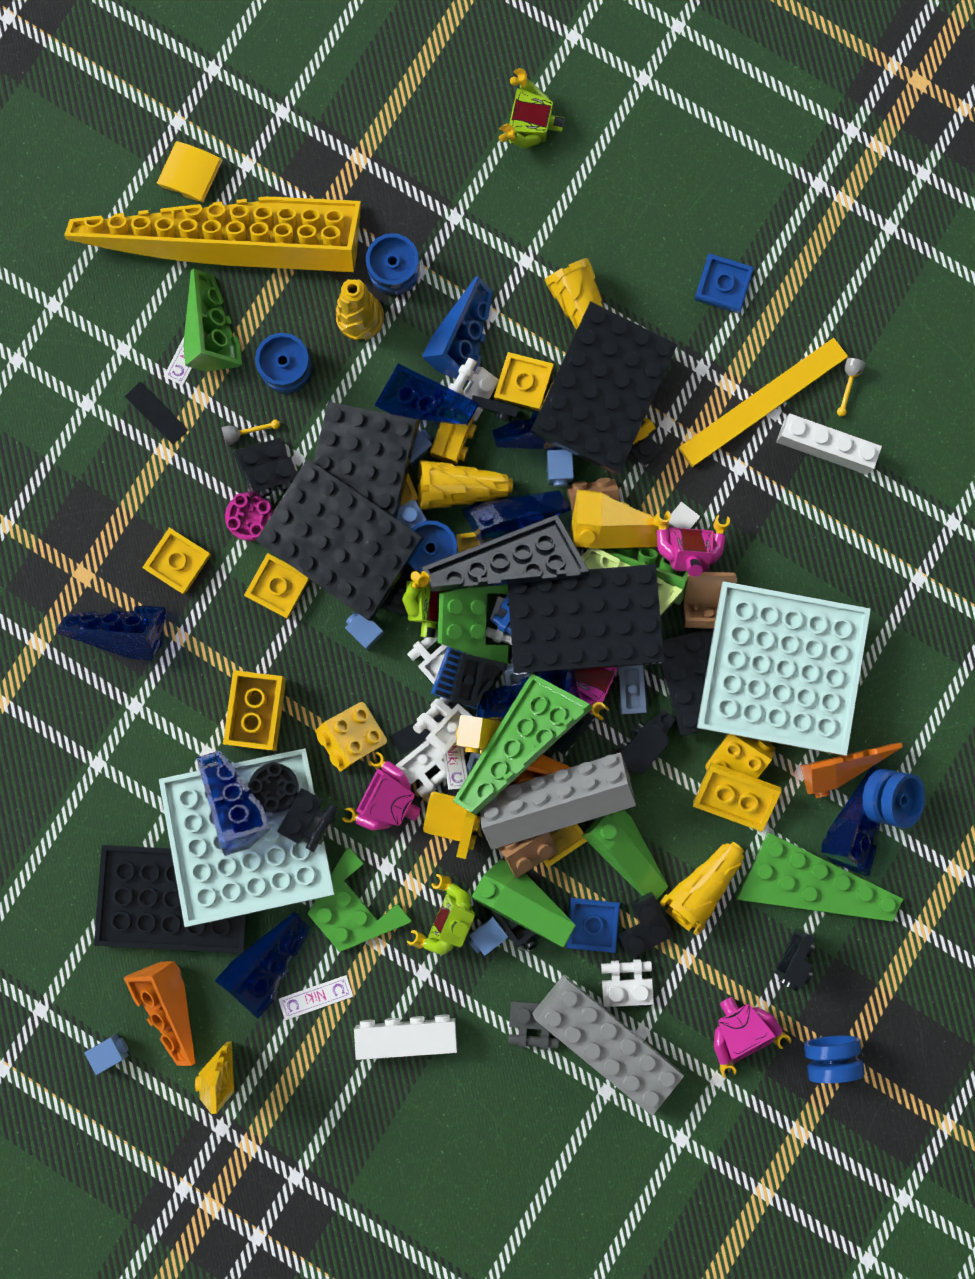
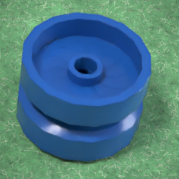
(391, 250)
(280, 349)
(435, 535)
(894, 798)
(834, 1059)

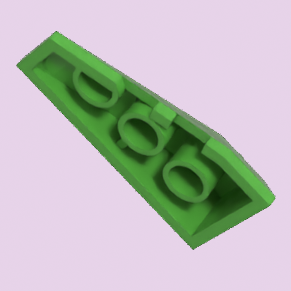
(207, 333)
(648, 556)
(624, 849)
(523, 903)

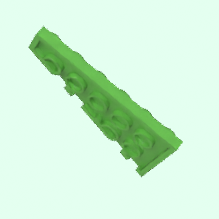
(528, 729)
(801, 880)

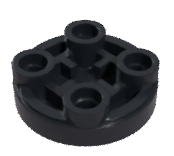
(274, 787)

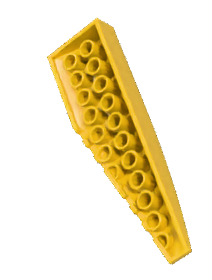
(248, 234)

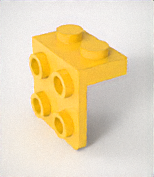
(350, 736)
(743, 755)
(451, 821)

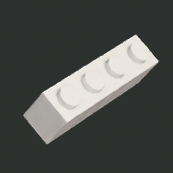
(828, 444)
(405, 1038)

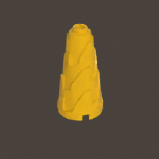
(574, 289)
(358, 311)
(450, 485)
(697, 895)

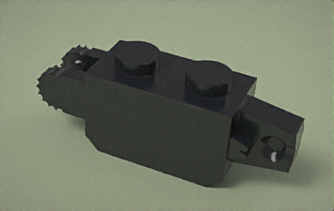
(646, 743)

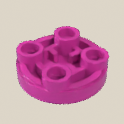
(247, 516)

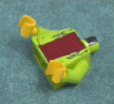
(530, 115)
(422, 603)
(451, 922)

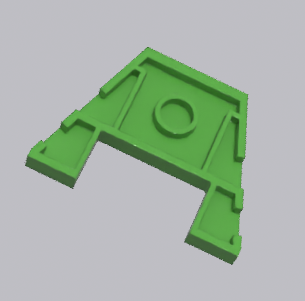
(464, 622)
(344, 915)

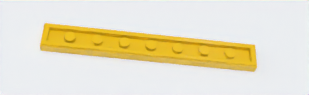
(762, 402)

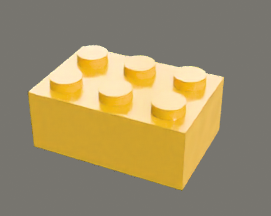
(254, 710)

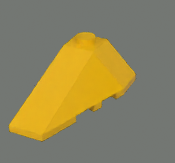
(607, 523)
(216, 1079)

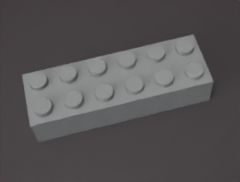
(557, 801)
(607, 1045)

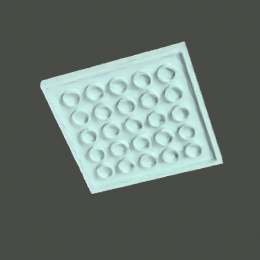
(784, 668)
(249, 881)

